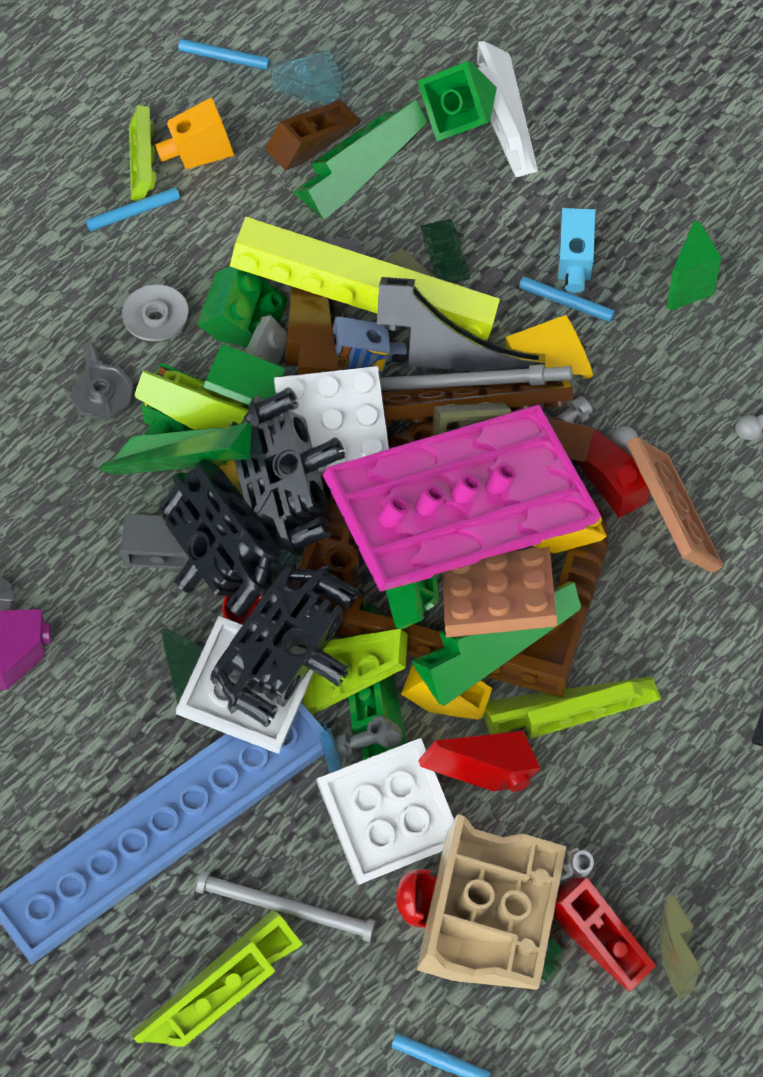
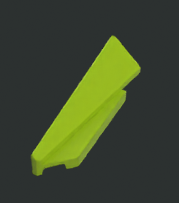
(189, 401)

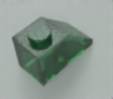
(181, 659)

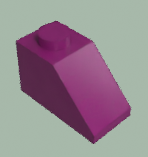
(21, 643)

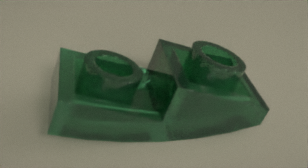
(445, 251)

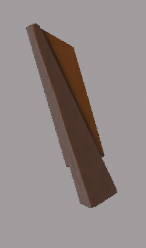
(310, 334)

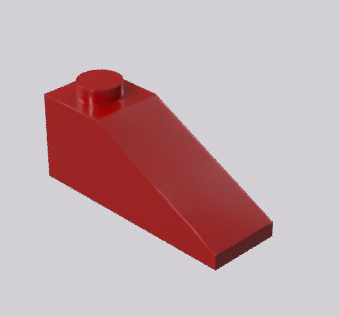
(615, 475)
(486, 761)
(600, 932)

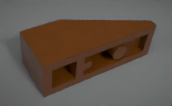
(309, 133)

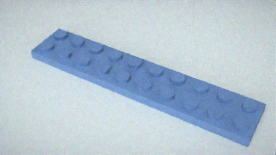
(149, 835)

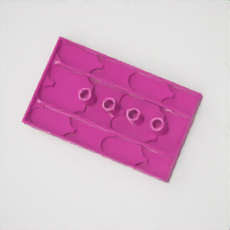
(460, 497)

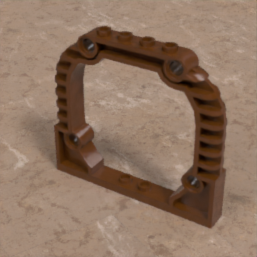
(539, 667)

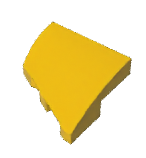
(558, 343)

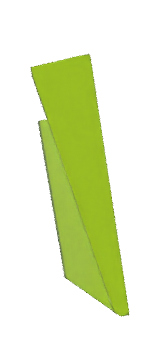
(548, 713)
(220, 984)

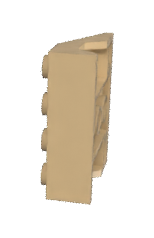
(491, 908)

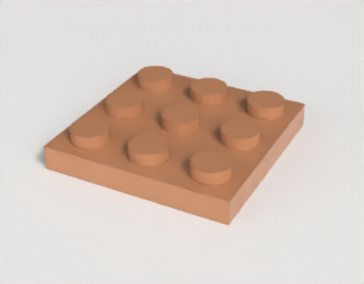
(500, 594)

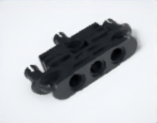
(267, 479)
(219, 536)
(290, 618)

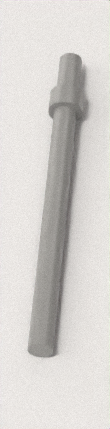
(535, 375)

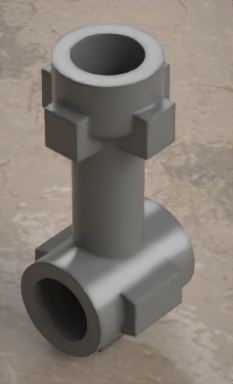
(379, 730)

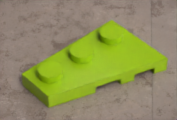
(370, 661)

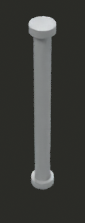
(286, 906)

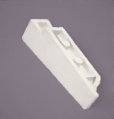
(507, 111)

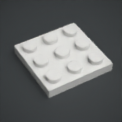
(343, 407)
(208, 705)
(387, 811)

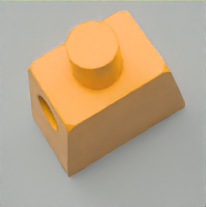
(196, 137)

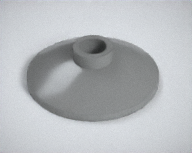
(151, 302)

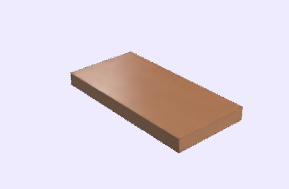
(675, 505)

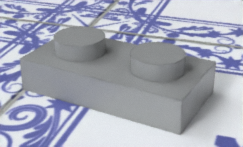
(268, 340)

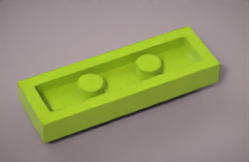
(141, 153)

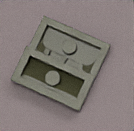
(677, 957)

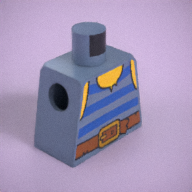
(364, 345)

